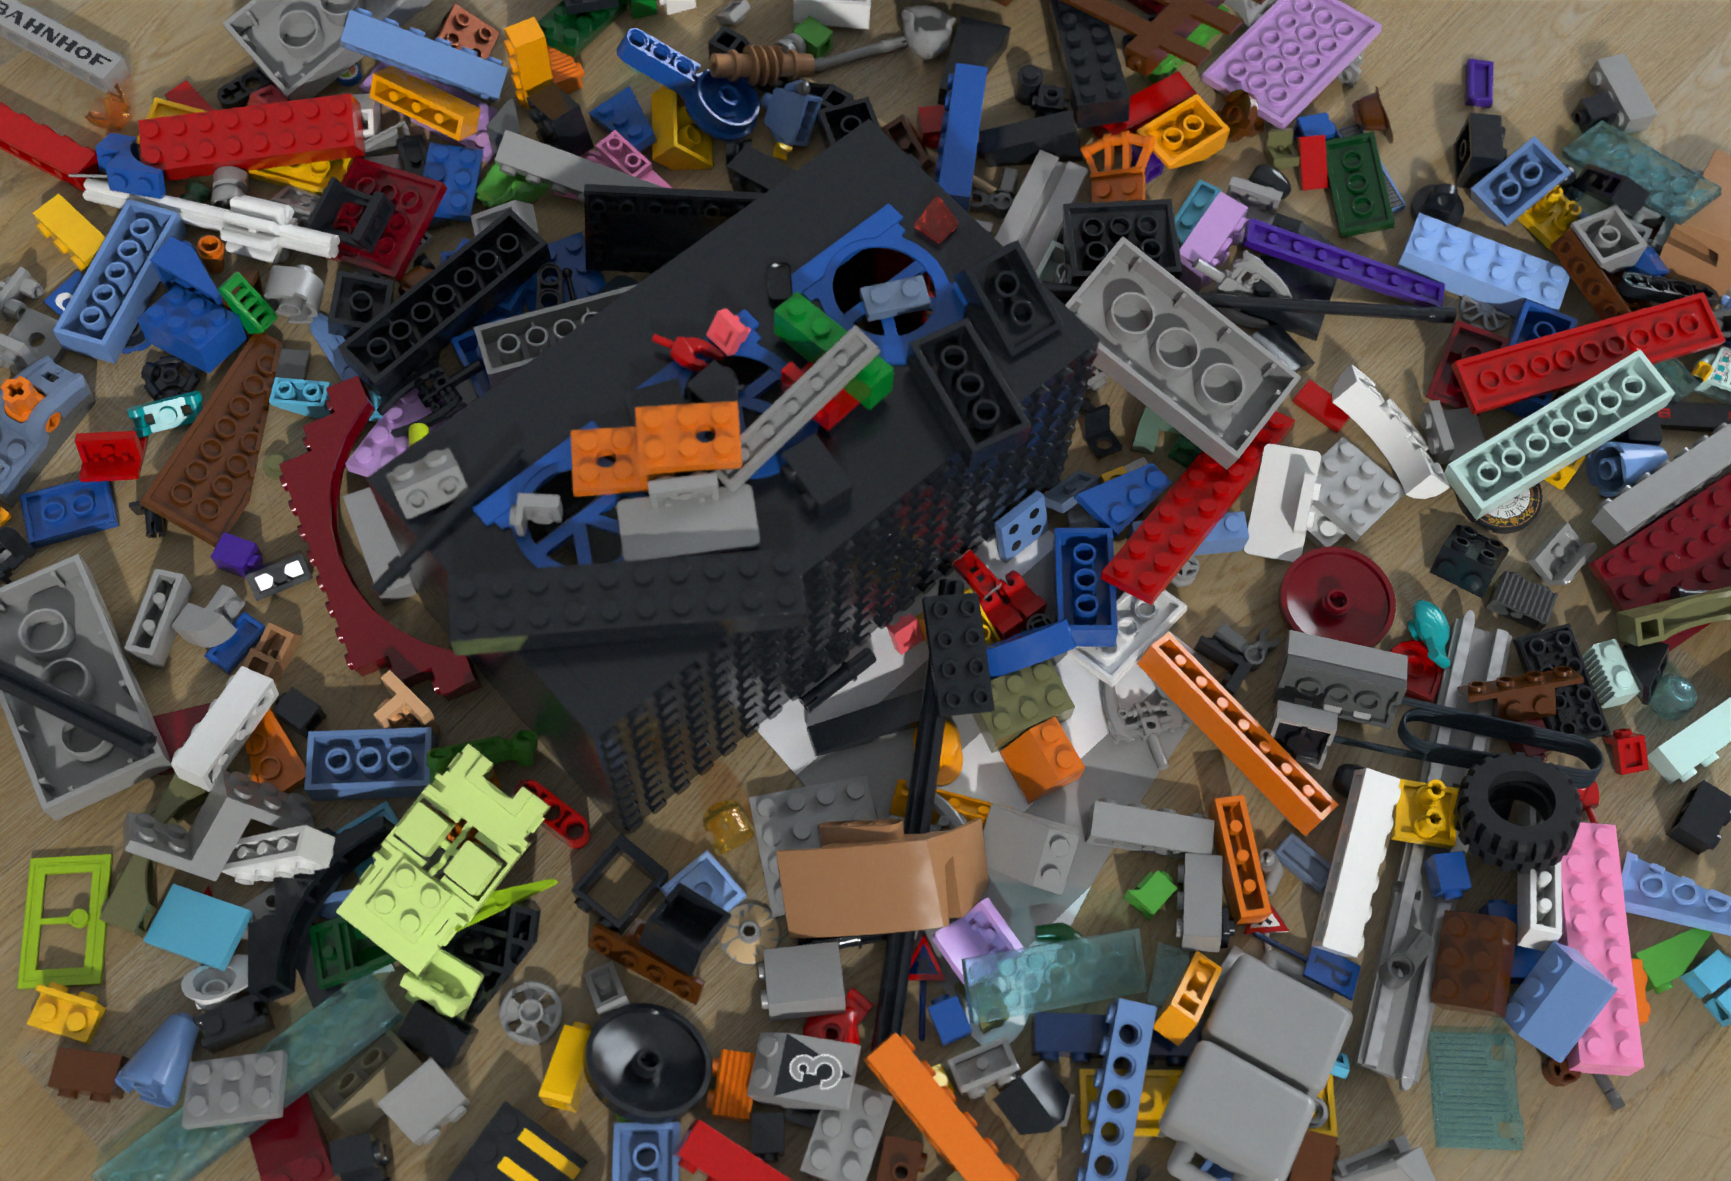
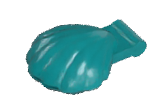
(1431, 628)

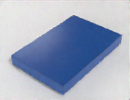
(68, 511)

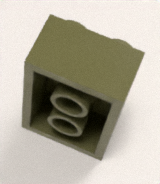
(1022, 702)

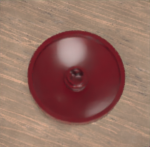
(1337, 597)

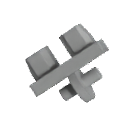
(15, 291)

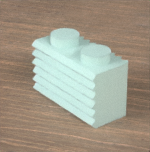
(1610, 674)

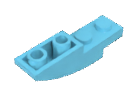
(309, 397)

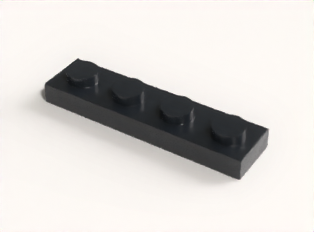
(413, 158)

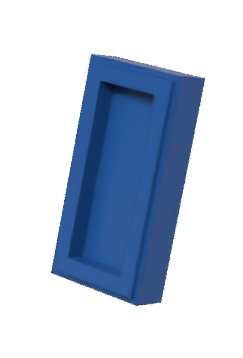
(234, 650)

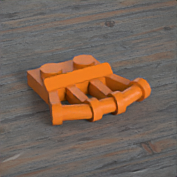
(1121, 183)

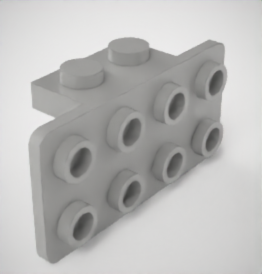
(687, 519)

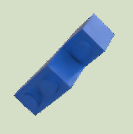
(125, 173)

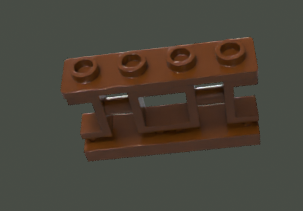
(1593, 281)

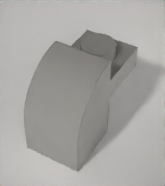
(212, 624)

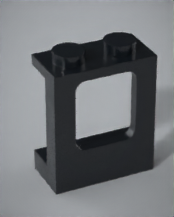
(371, 224)

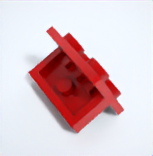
(110, 455)

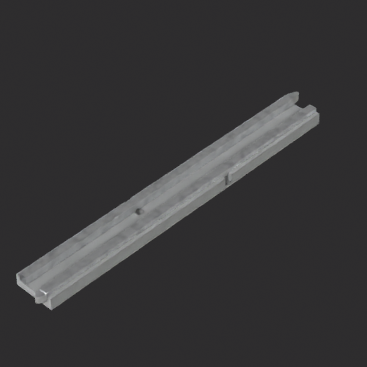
(1400, 1019)

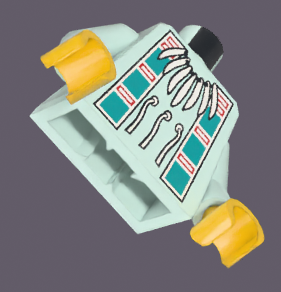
(1715, 375)

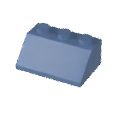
(1518, 182)
(1558, 1001)

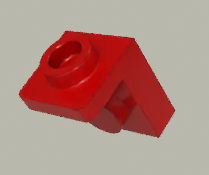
(1628, 751)

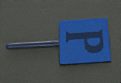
(1323, 968)

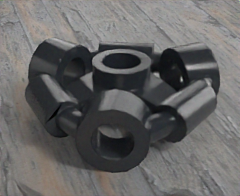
(169, 377)

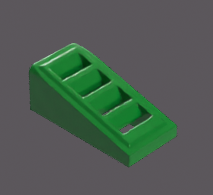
(260, 317)

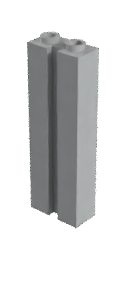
(1037, 208)

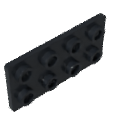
(958, 654)

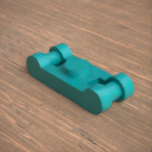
(166, 413)

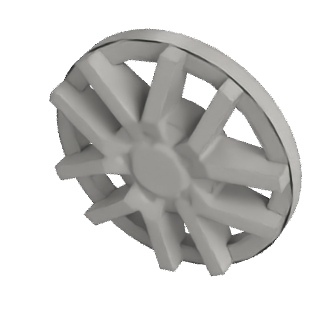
(1483, 312)

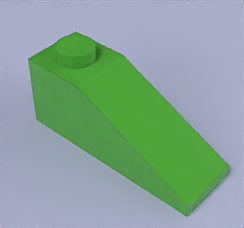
(1670, 958)

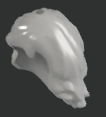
(927, 30)

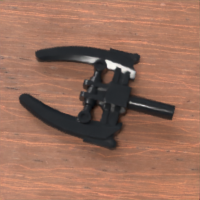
(441, 388)

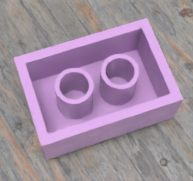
(1212, 239)

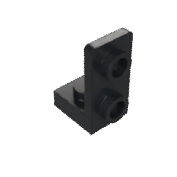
(1233, 663)

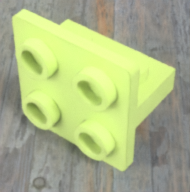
(444, 984)

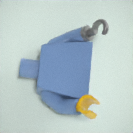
(790, 116)

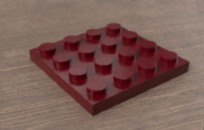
(415, 204)

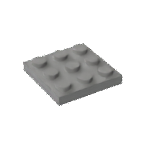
(1354, 489)

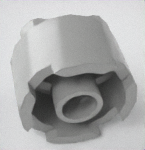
(294, 293)

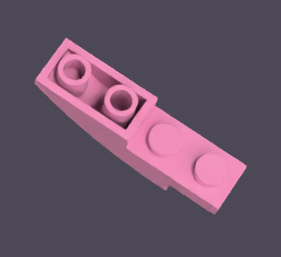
(627, 159)

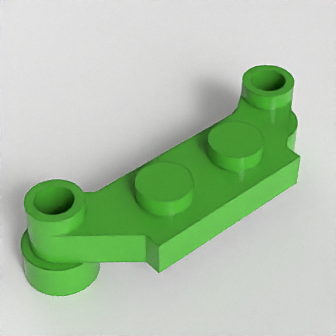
(493, 748)

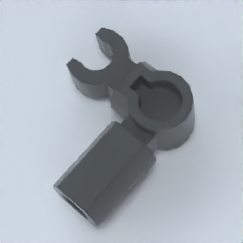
(1000, 203)
(1237, 644)

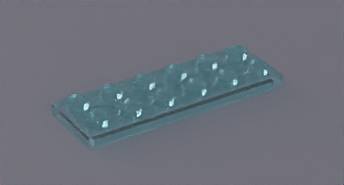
(1672, 187)
(1054, 975)

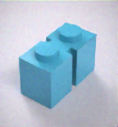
(1706, 978)

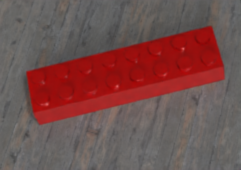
(253, 136)

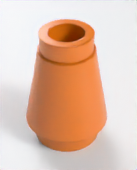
(212, 253)

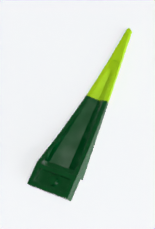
(348, 954)

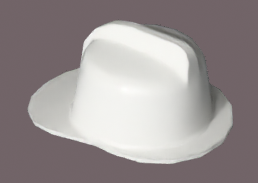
(213, 987)

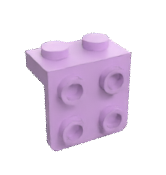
(975, 934)

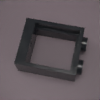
(639, 859)

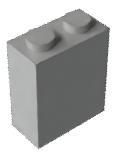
(802, 981)

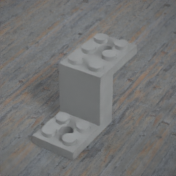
(217, 825)

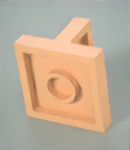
(403, 707)

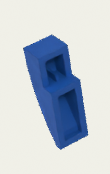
(1029, 648)

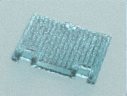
(1474, 1091)

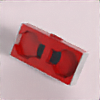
(976, 574)

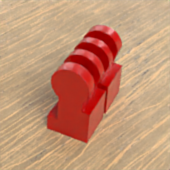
(1020, 606)

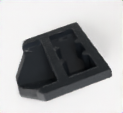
(1034, 1101)

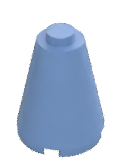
(1621, 464)
(161, 1062)

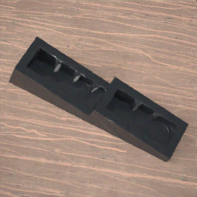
(867, 723)

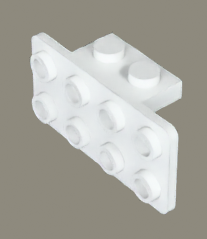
(1283, 502)

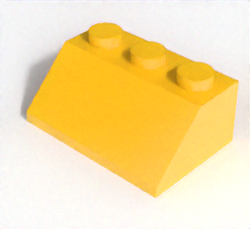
(678, 139)

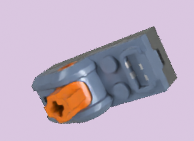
(35, 420)

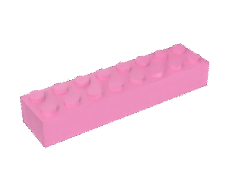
(1598, 928)

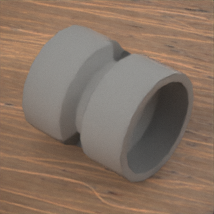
(227, 183)

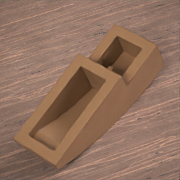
(273, 651)

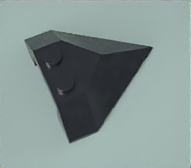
(496, 948)

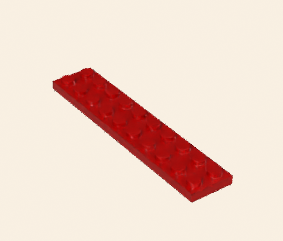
(1585, 351)
(1187, 517)

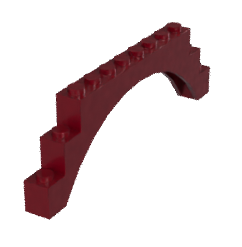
(315, 489)

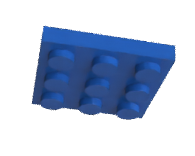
(569, 254)

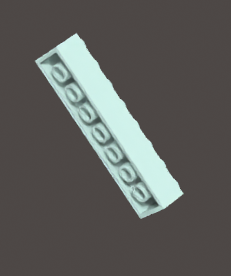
(1558, 434)

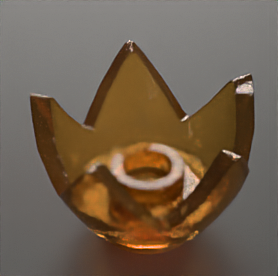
(116, 111)

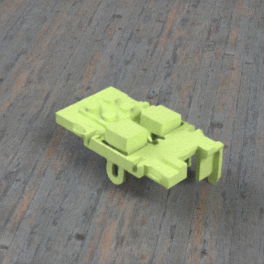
(403, 902)

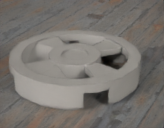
(531, 1013)

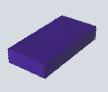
(1479, 83)

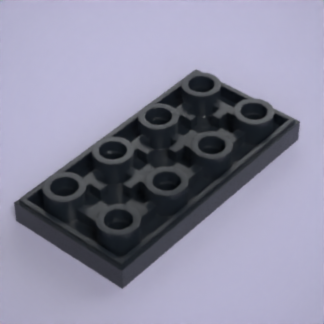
(1577, 704)

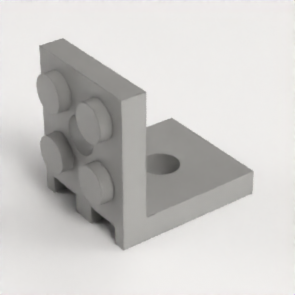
(17, 347)

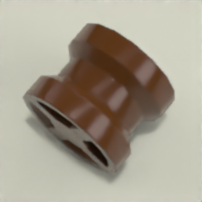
(1559, 1080)

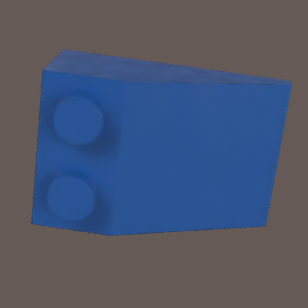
(179, 264)

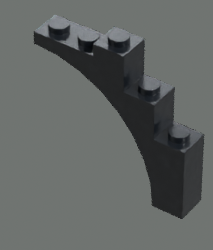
(279, 937)

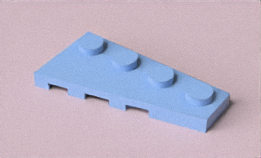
(1673, 899)

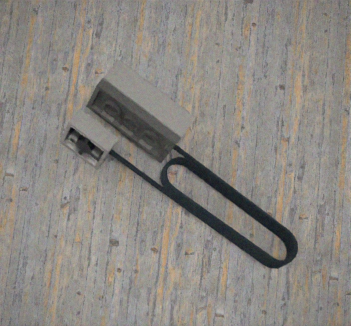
(1339, 679)

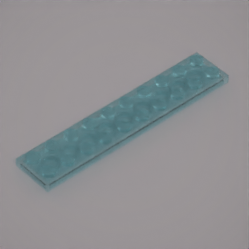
(314, 1050)

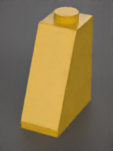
(565, 1074)

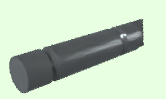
(1610, 1093)

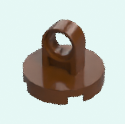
(1241, 115)

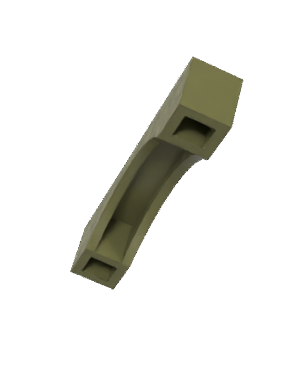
(1663, 619)
(133, 899)

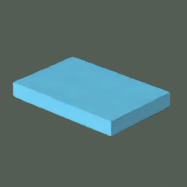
(198, 927)

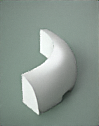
(1391, 433)

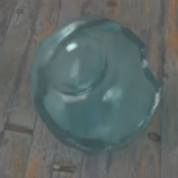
(1674, 697)

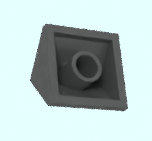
(504, 119)

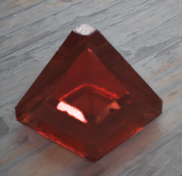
(937, 220)

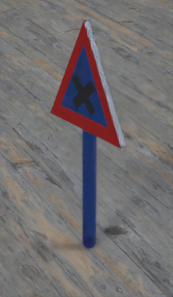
(924, 968)

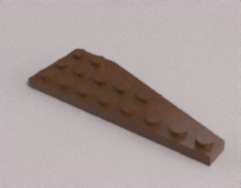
(215, 462)

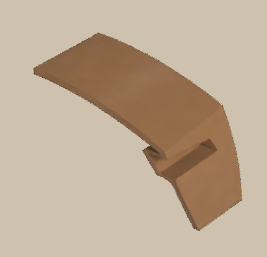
(1702, 245)
(880, 879)

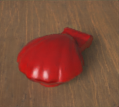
(841, 1025)

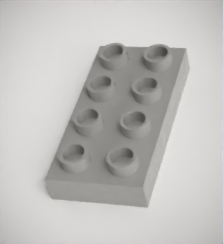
(301, 39)
(1180, 354)
(64, 634)

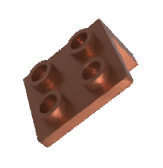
(467, 31)

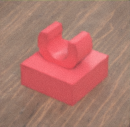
(727, 332)
(905, 633)

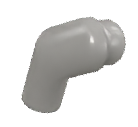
(1271, 869)

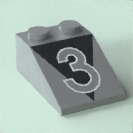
(803, 1072)

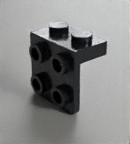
(1469, 560)

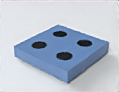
(1021, 526)

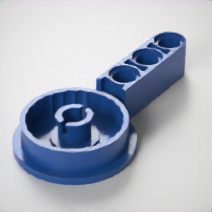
(714, 104)

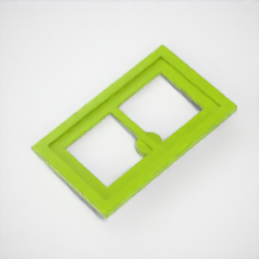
(96, 931)

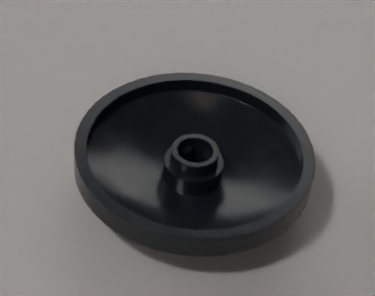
(647, 1063)

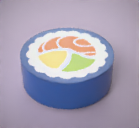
(351, 76)

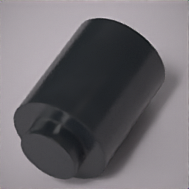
(1027, 84)

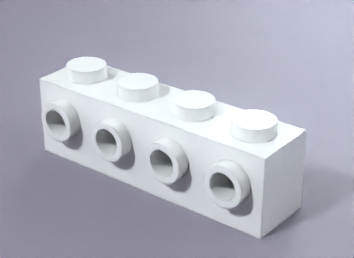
(224, 728)
(279, 854)

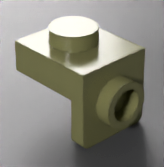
(1280, 148)

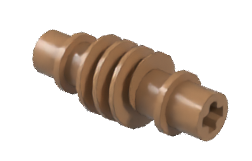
(762, 65)

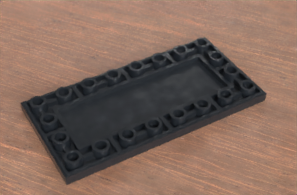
(650, 226)

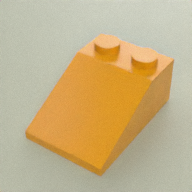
(1187, 133)

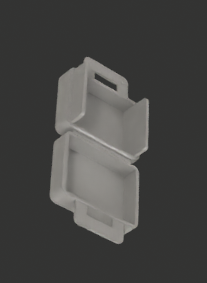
(1255, 1072)

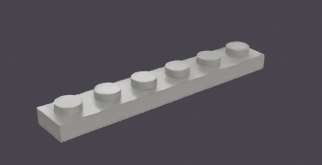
(800, 404)

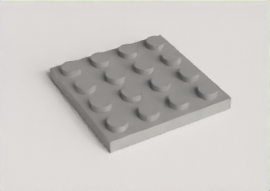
(792, 820)

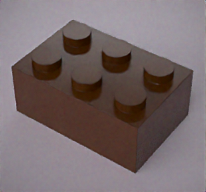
(1474, 963)

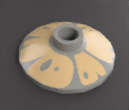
(750, 949)

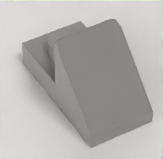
(606, 988)

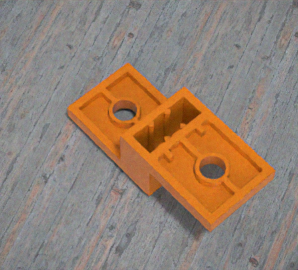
(656, 447)

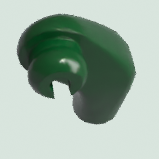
(1055, 932)

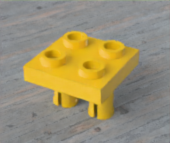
(1550, 216)
(1425, 814)

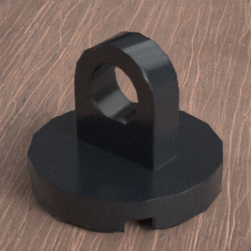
(1438, 202)

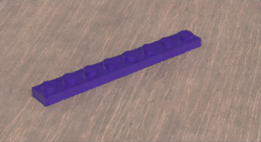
(1342, 264)

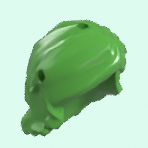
(501, 188)

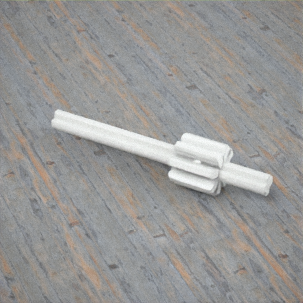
(250, 227)

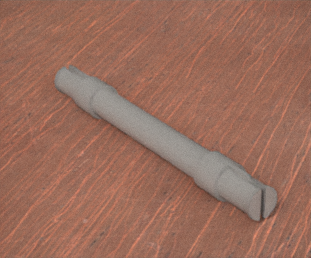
(883, 47)

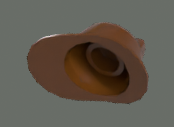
(1371, 115)

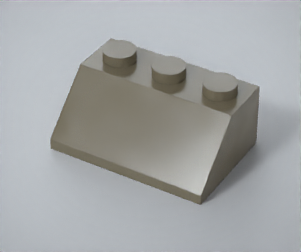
(357, 1086)

